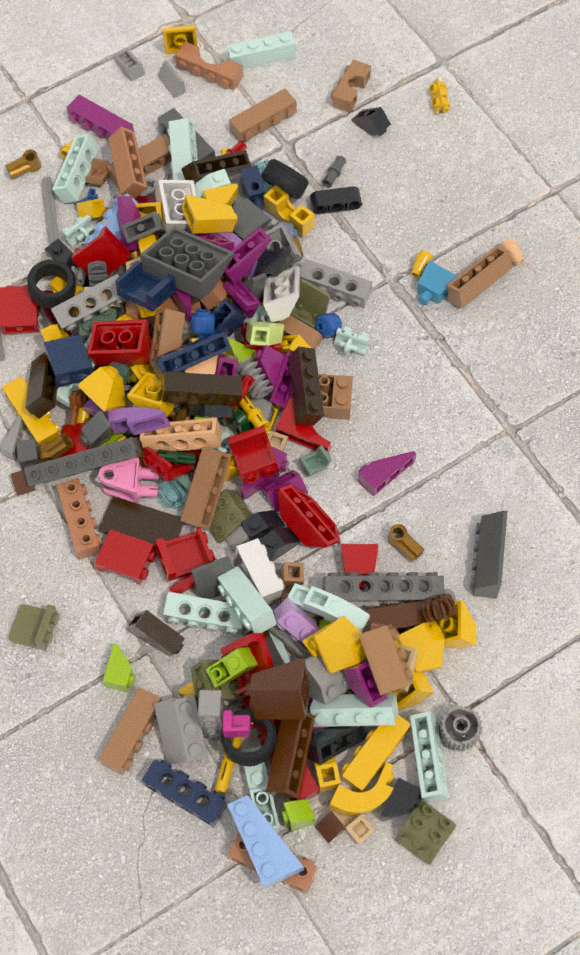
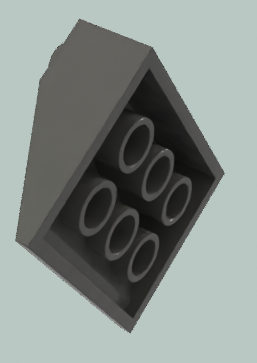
(189, 258)

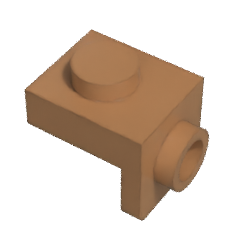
(98, 173)

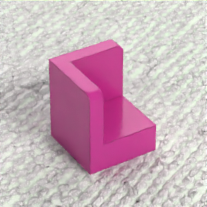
(235, 724)

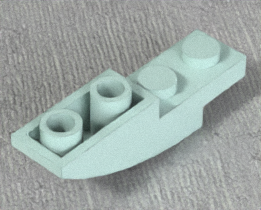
(327, 605)
(257, 783)

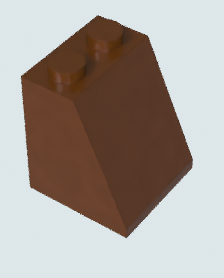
(280, 692)

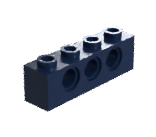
(191, 353)
(209, 814)

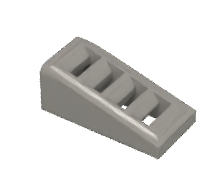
(131, 66)
(9, 446)

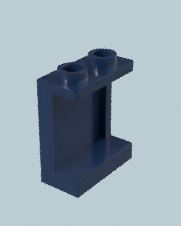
(144, 288)
(68, 360)

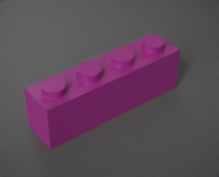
(95, 117)

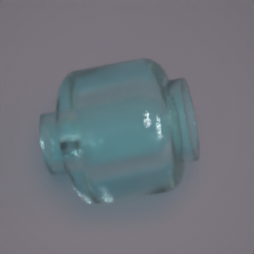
(171, 494)

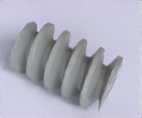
(259, 387)

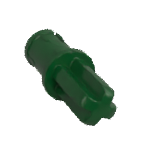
(178, 457)

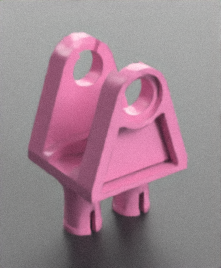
(128, 480)

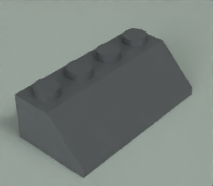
(490, 555)

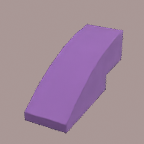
(137, 420)

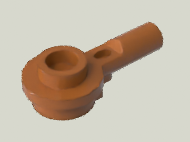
(77, 400)

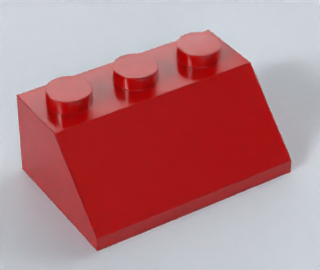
(120, 342)

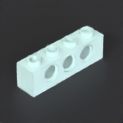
(75, 168)
(176, 602)
(429, 757)

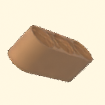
(295, 327)

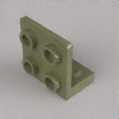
(228, 514)
(202, 681)

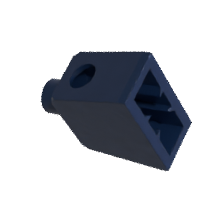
(252, 185)
(228, 317)

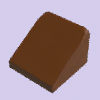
(20, 483)
(330, 827)

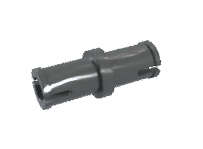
(334, 171)

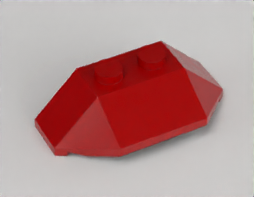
(306, 518)

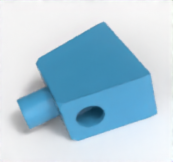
(433, 283)

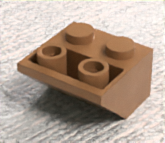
(336, 395)

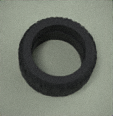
(285, 178)
(51, 268)
(256, 757)

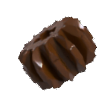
(438, 607)

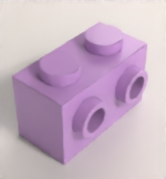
(295, 620)

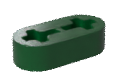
(241, 422)

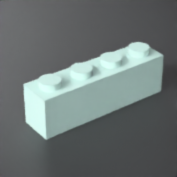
(262, 50)
(182, 145)
(246, 601)
(352, 711)

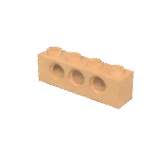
(184, 435)

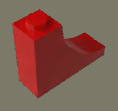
(297, 433)

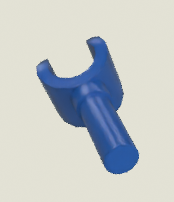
(91, 196)

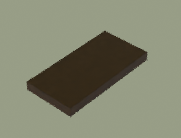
(140, 521)

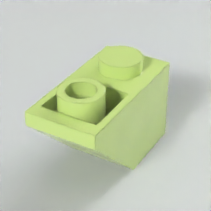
(264, 333)

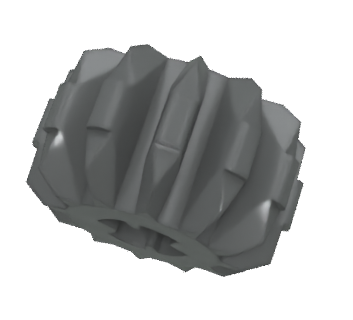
(97, 272)

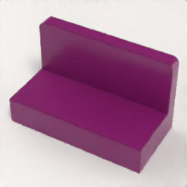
(242, 297)
(270, 489)

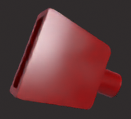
(359, 559)

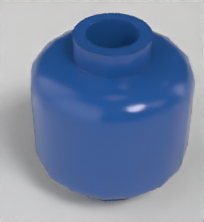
(202, 322)
(328, 324)

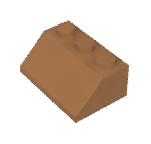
(386, 658)

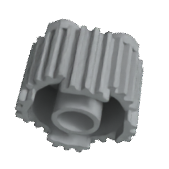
(454, 738)

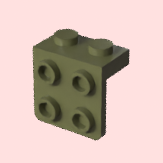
(310, 304)
(34, 626)
(425, 832)

